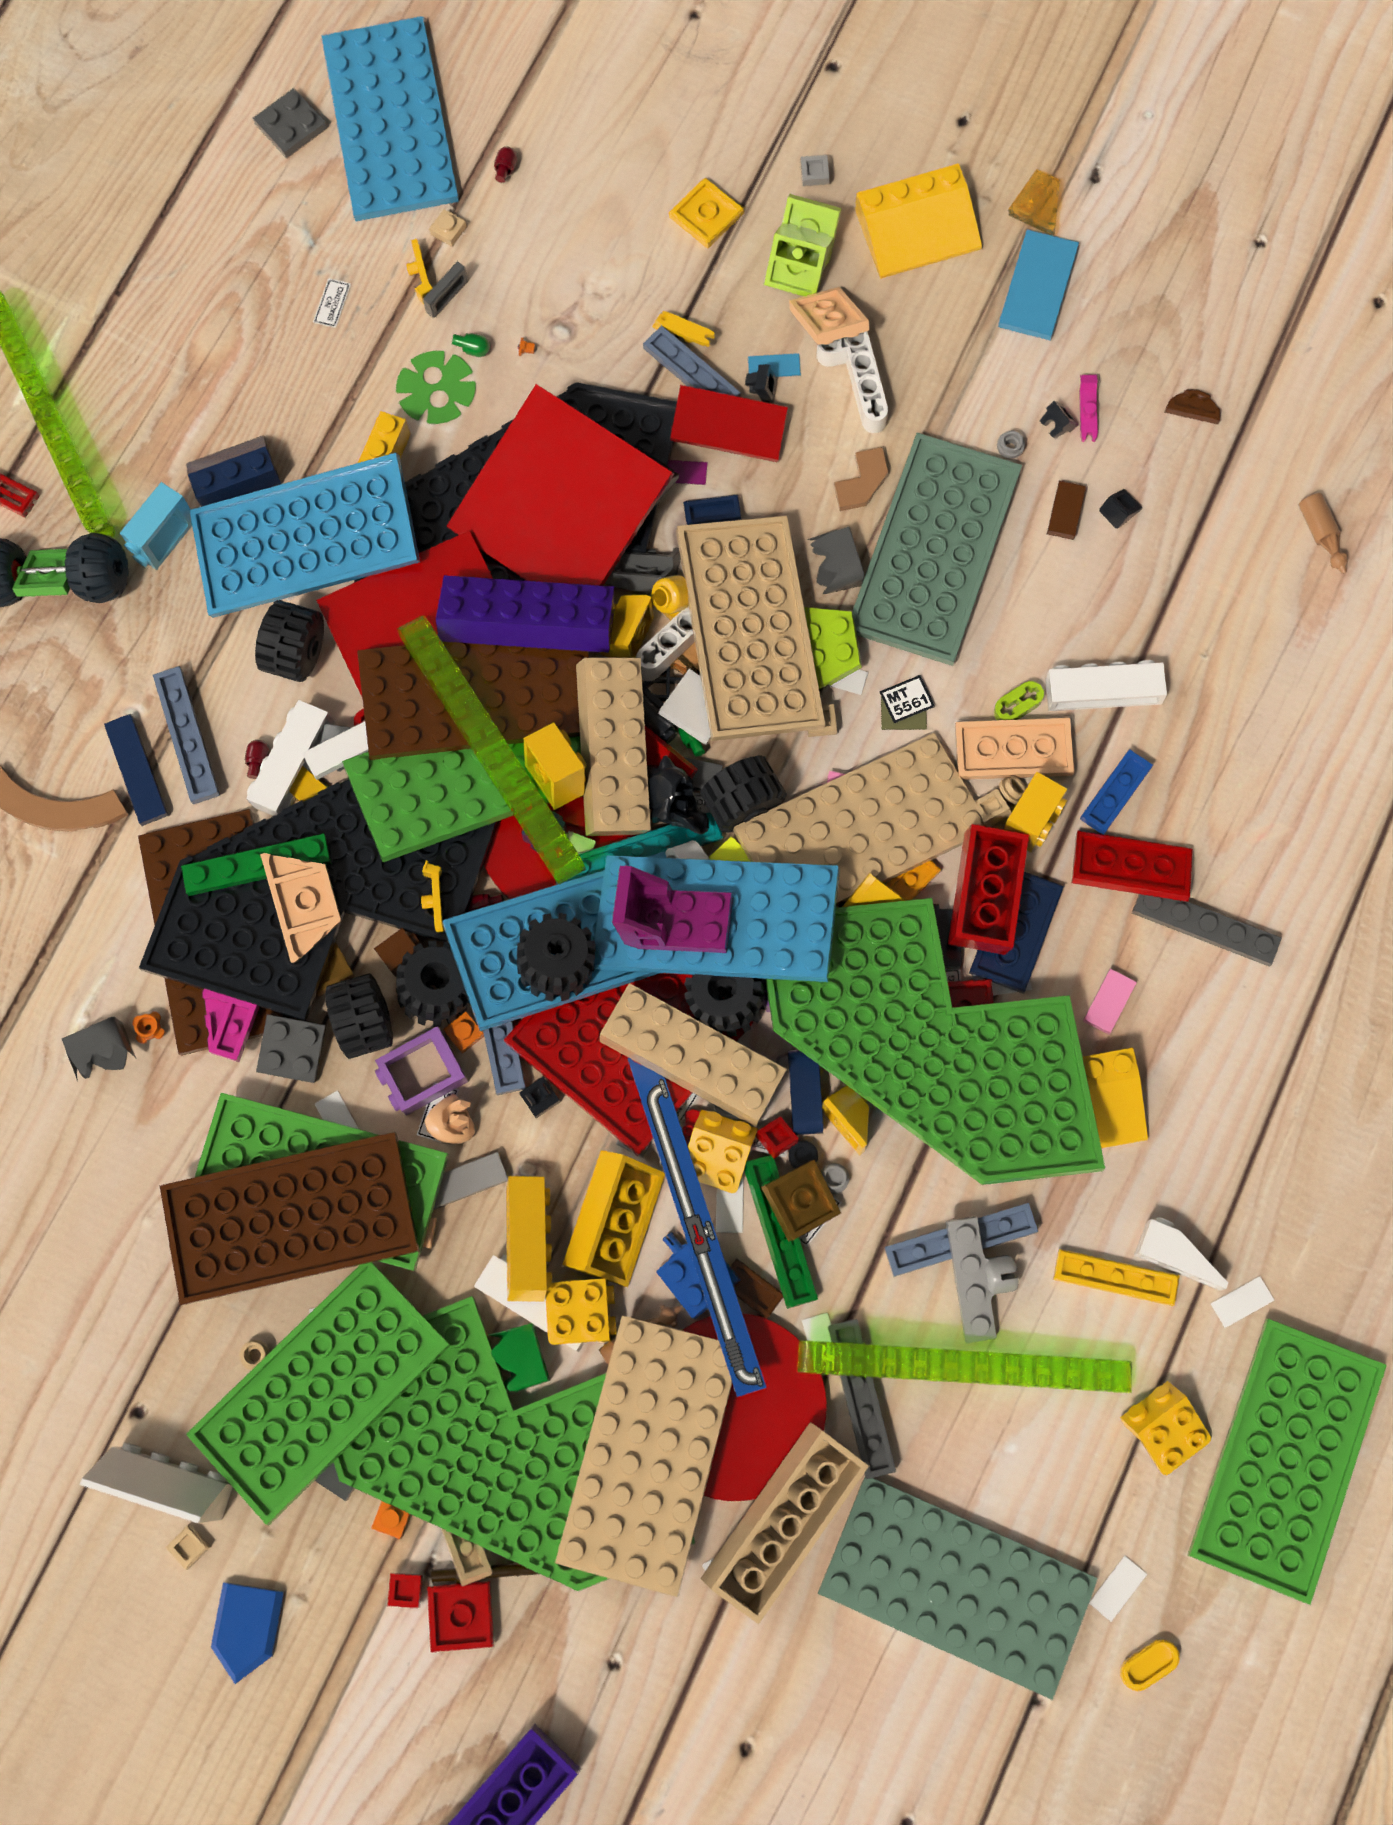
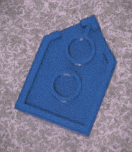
(246, 1628)

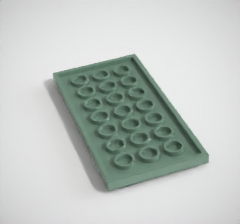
(934, 548)
(958, 1586)

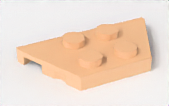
(302, 902)

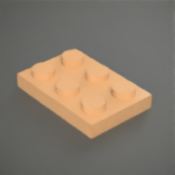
(829, 316)

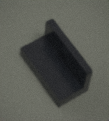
(950, 953)

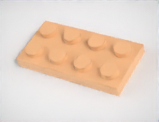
(1014, 748)

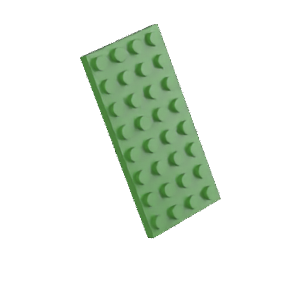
(427, 797)
(256, 1132)
(317, 1391)
(1287, 1461)

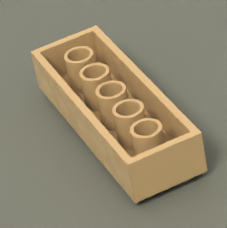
(613, 746)
(692, 1054)
(784, 1523)

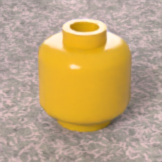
(670, 594)

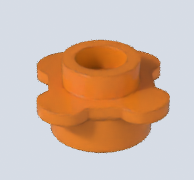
(140, 1024)

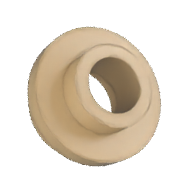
(1011, 789)
(248, 1348)

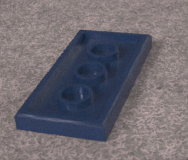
(1035, 914)

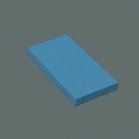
(1038, 285)

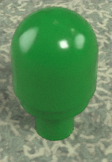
(472, 344)
(691, 742)

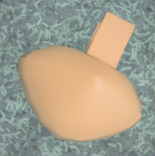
(450, 1121)

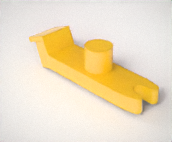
(418, 267)
(684, 328)
(433, 901)

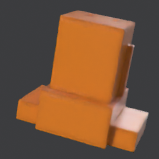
(525, 347)

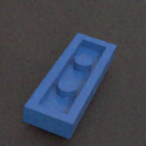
(1116, 792)

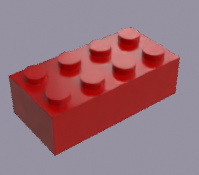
(988, 889)

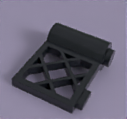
(652, 704)

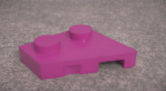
(228, 1024)

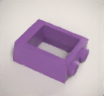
(454, 1081)

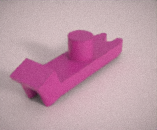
(1088, 407)

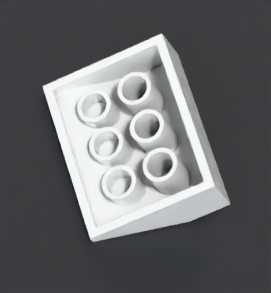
(160, 1484)

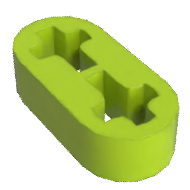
(1015, 697)

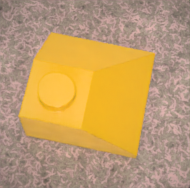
(850, 1116)

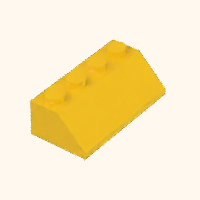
(614, 1218)

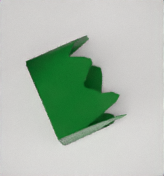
(522, 1356)

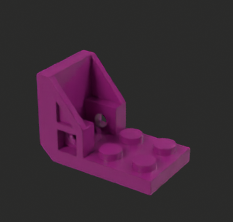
(666, 919)

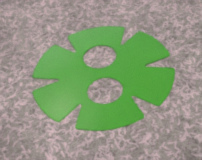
(457, 391)

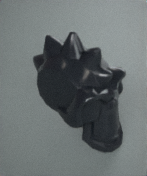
(673, 797)

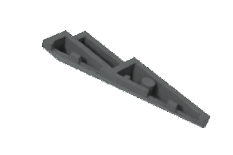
(642, 570)

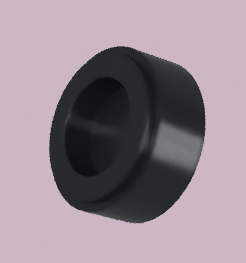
(802, 1153)

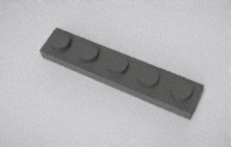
(1209, 927)
(864, 1409)

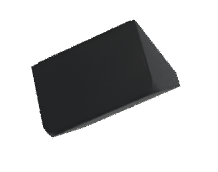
(1120, 508)

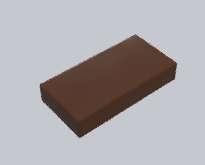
(1066, 510)
(755, 1290)

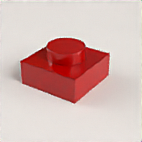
(777, 1137)
(405, 1590)

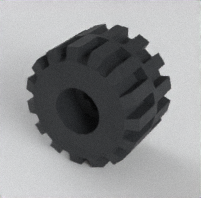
(289, 641)
(742, 792)
(427, 968)
(558, 972)
(725, 1014)
(359, 1016)

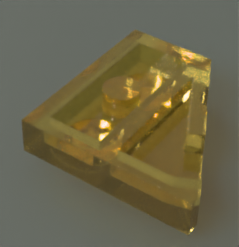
(1038, 202)

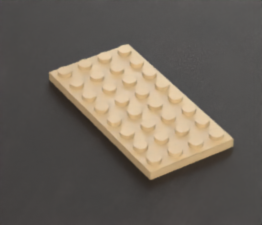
(750, 628)
(870, 819)
(647, 1457)

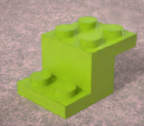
(802, 246)

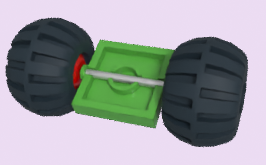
(91, 566)

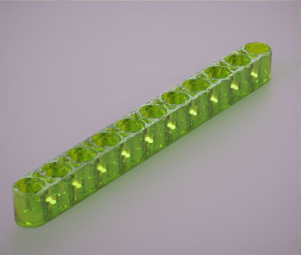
(52, 425)
(491, 750)
(965, 1366)

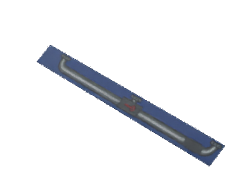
(699, 1231)

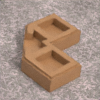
(859, 491)

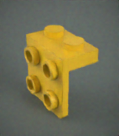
(720, 1150)
(580, 1312)
(1167, 1427)

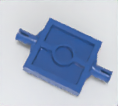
(682, 1278)

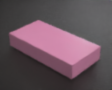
(1109, 1001)

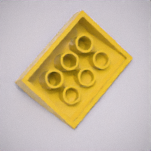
(918, 220)
(1116, 1097)

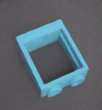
(157, 526)

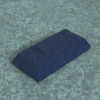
(712, 510)

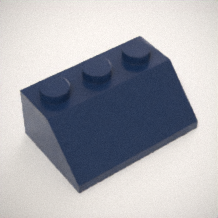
(233, 472)

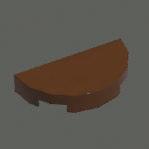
(1194, 405)

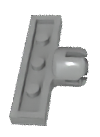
(977, 1278)

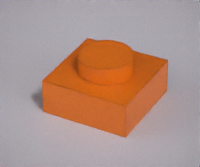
(464, 1032)
(390, 1520)

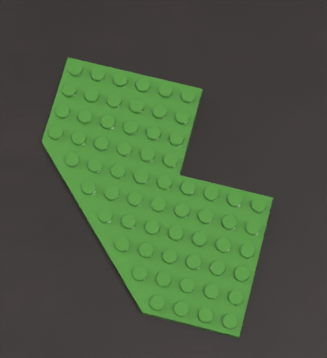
(977, 1083)
(472, 1461)

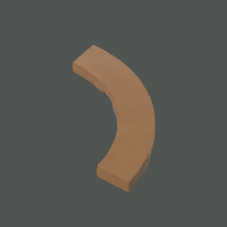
(59, 814)

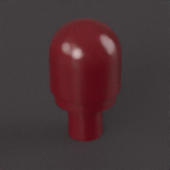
(505, 163)
(254, 755)
(483, 900)

